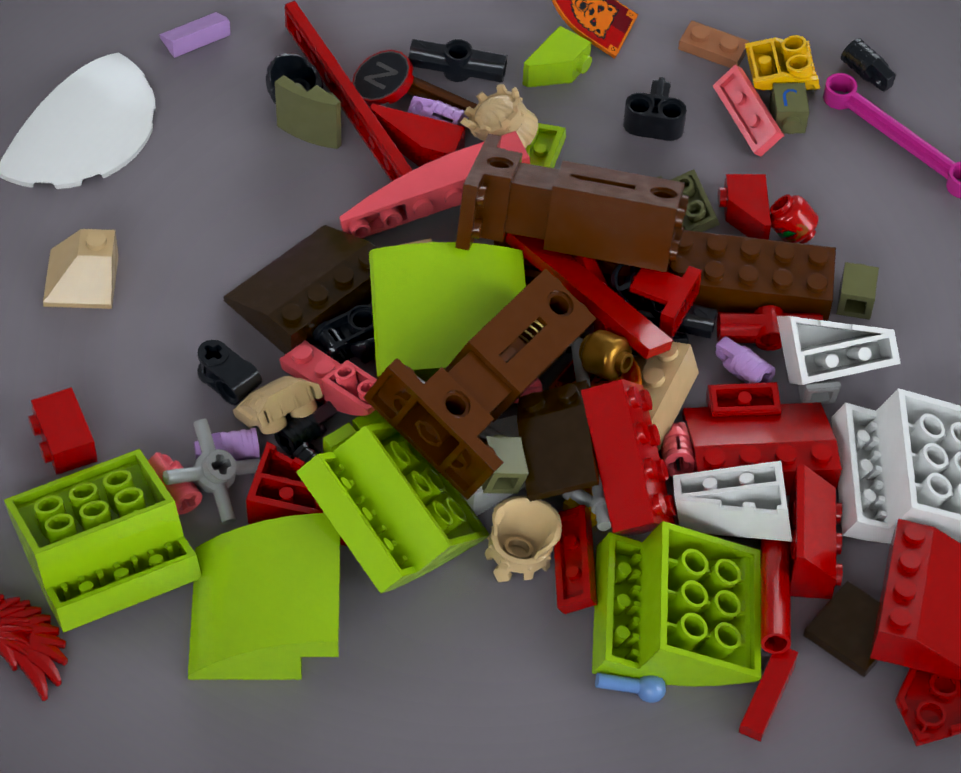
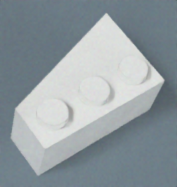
(832, 349)
(735, 501)

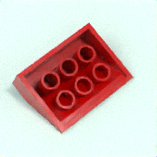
(793, 437)
(921, 602)

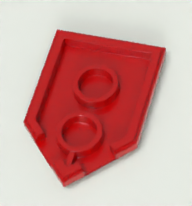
(930, 706)

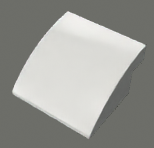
(899, 466)

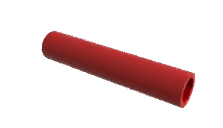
(775, 596)

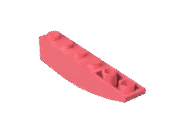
(420, 192)

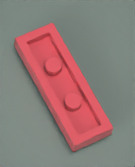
(748, 110)

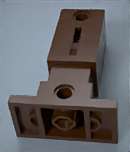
(573, 208)
(481, 382)

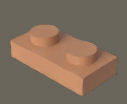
(713, 44)

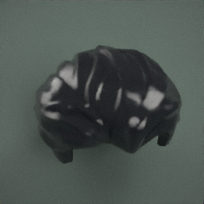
(295, 68)

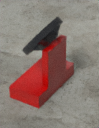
(663, 287)

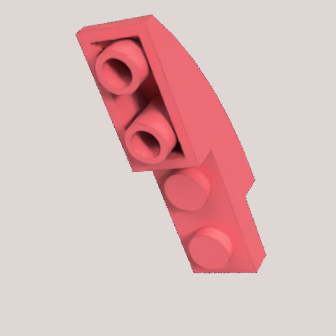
(340, 383)

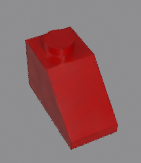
(746, 204)

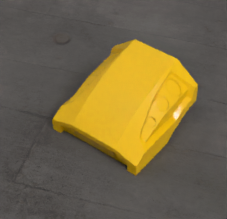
(781, 62)

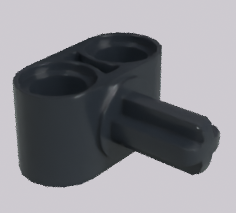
(655, 113)

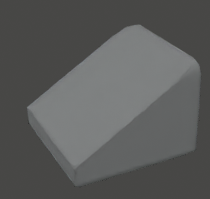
(821, 391)

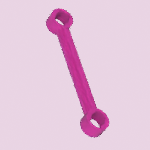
(891, 128)

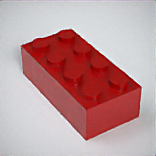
(628, 457)

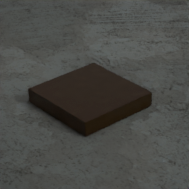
(847, 628)

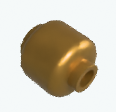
(605, 354)

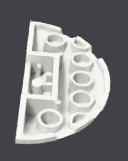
(84, 126)

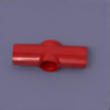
(756, 327)

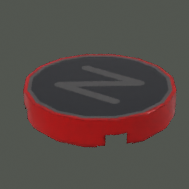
(384, 77)

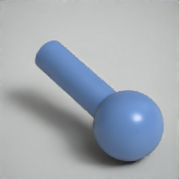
(648, 688)

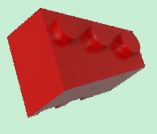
(278, 489)

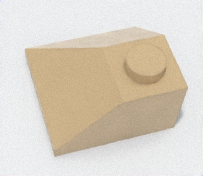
(83, 271)

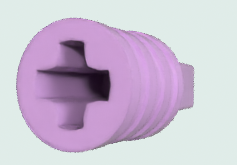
(435, 109)
(743, 362)
(240, 444)

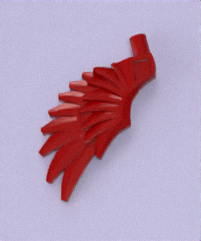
(31, 643)

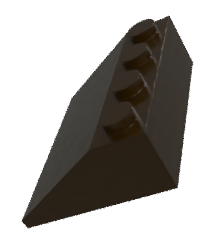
(306, 287)

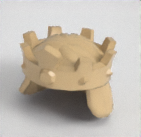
(501, 115)
(522, 537)

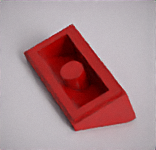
(743, 399)

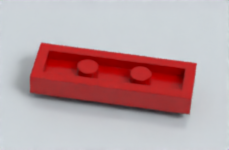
(575, 561)

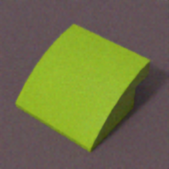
(437, 299)
(391, 506)
(103, 539)
(266, 600)
(678, 608)

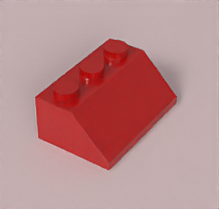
(814, 536)

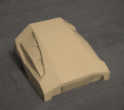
(273, 401)

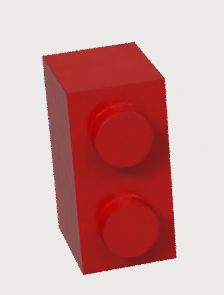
(63, 431)

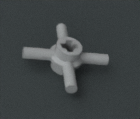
(213, 471)

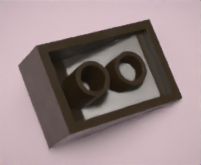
(556, 441)

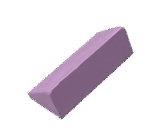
(196, 34)

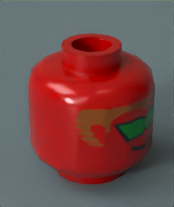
(793, 219)

